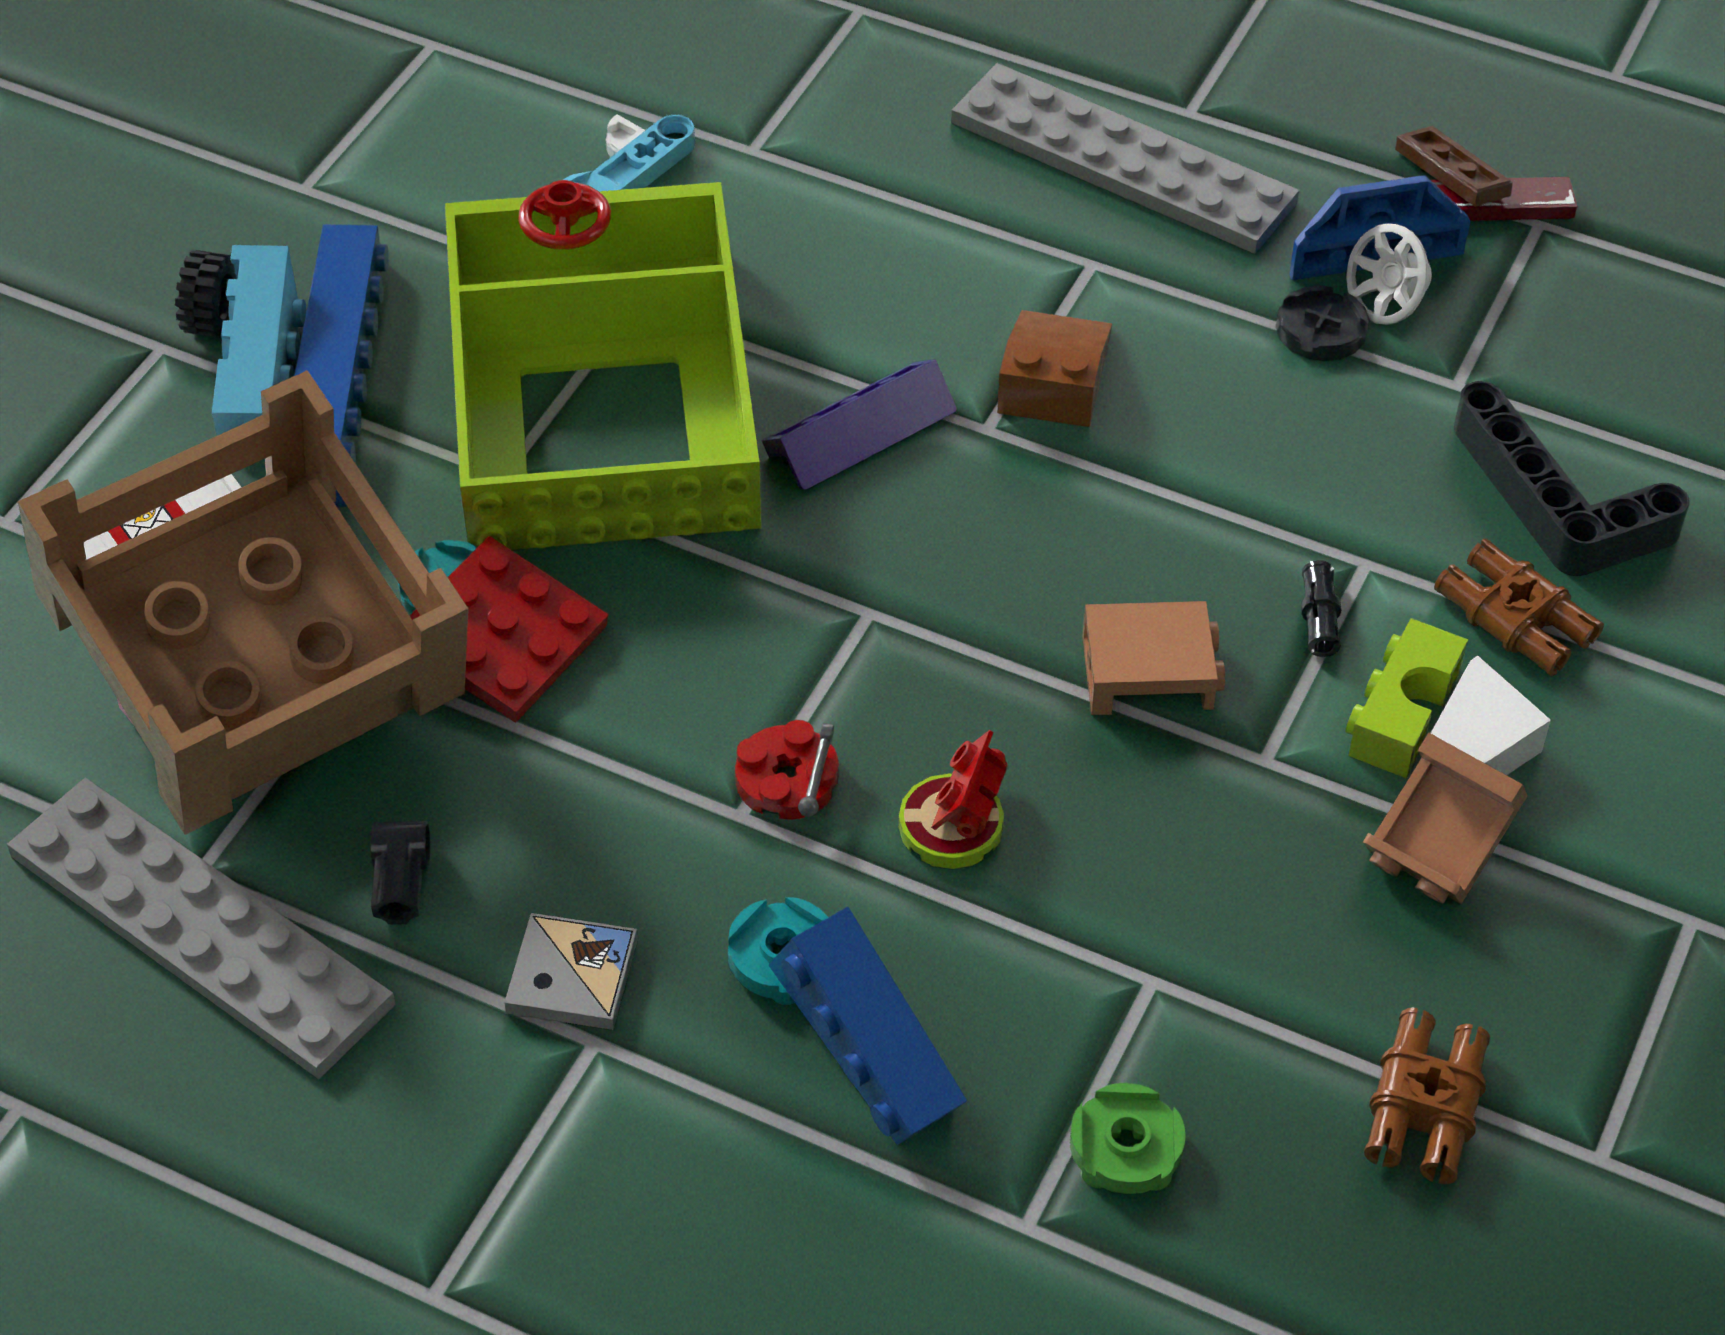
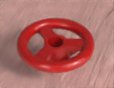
(565, 204)

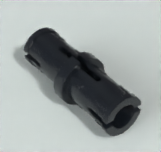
(1321, 608)

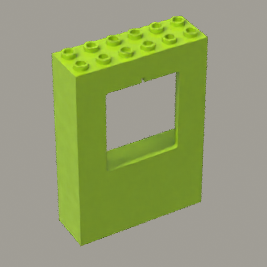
(635, 296)

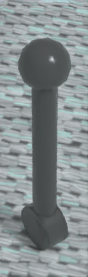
(808, 805)

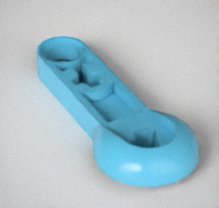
(643, 157)

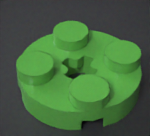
(1123, 1168)

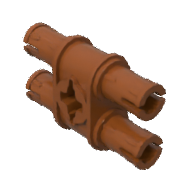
(1518, 606)
(1445, 1112)

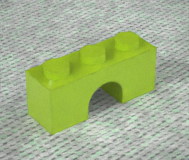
(1418, 666)

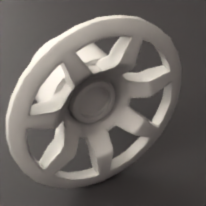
(1395, 274)

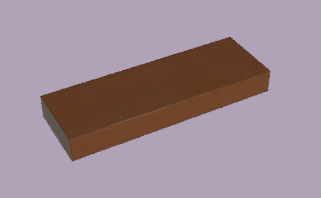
(1454, 166)

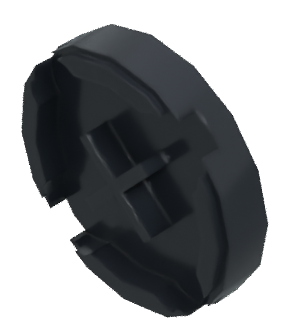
(1322, 323)

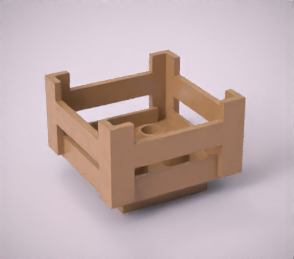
(252, 619)

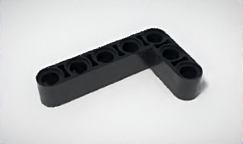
(1566, 527)

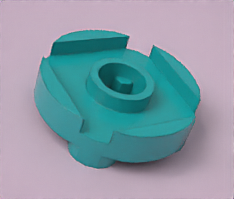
(751, 939)

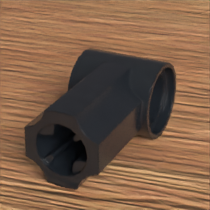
(398, 862)

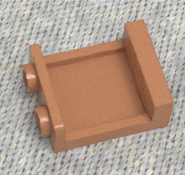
(1150, 652)
(1446, 821)

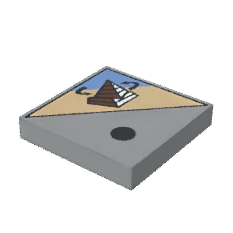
(571, 971)

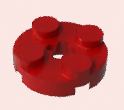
(779, 747)

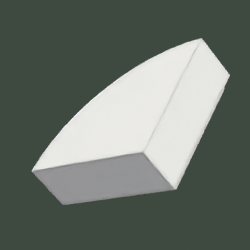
(620, 133)

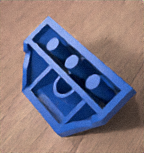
(1353, 210)

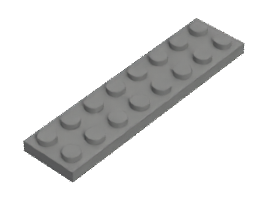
(1126, 157)
(203, 927)

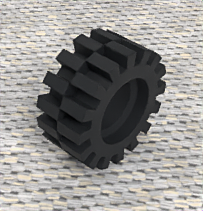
(203, 293)

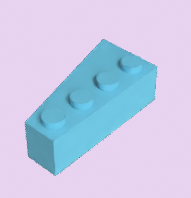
(259, 335)

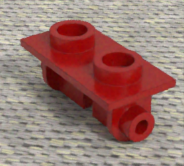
(974, 770)

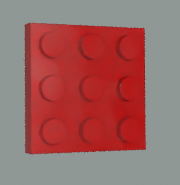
(519, 627)

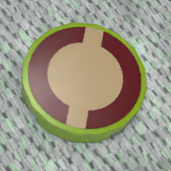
(944, 845)

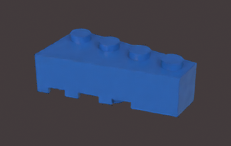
(867, 1025)

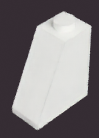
(1492, 720)

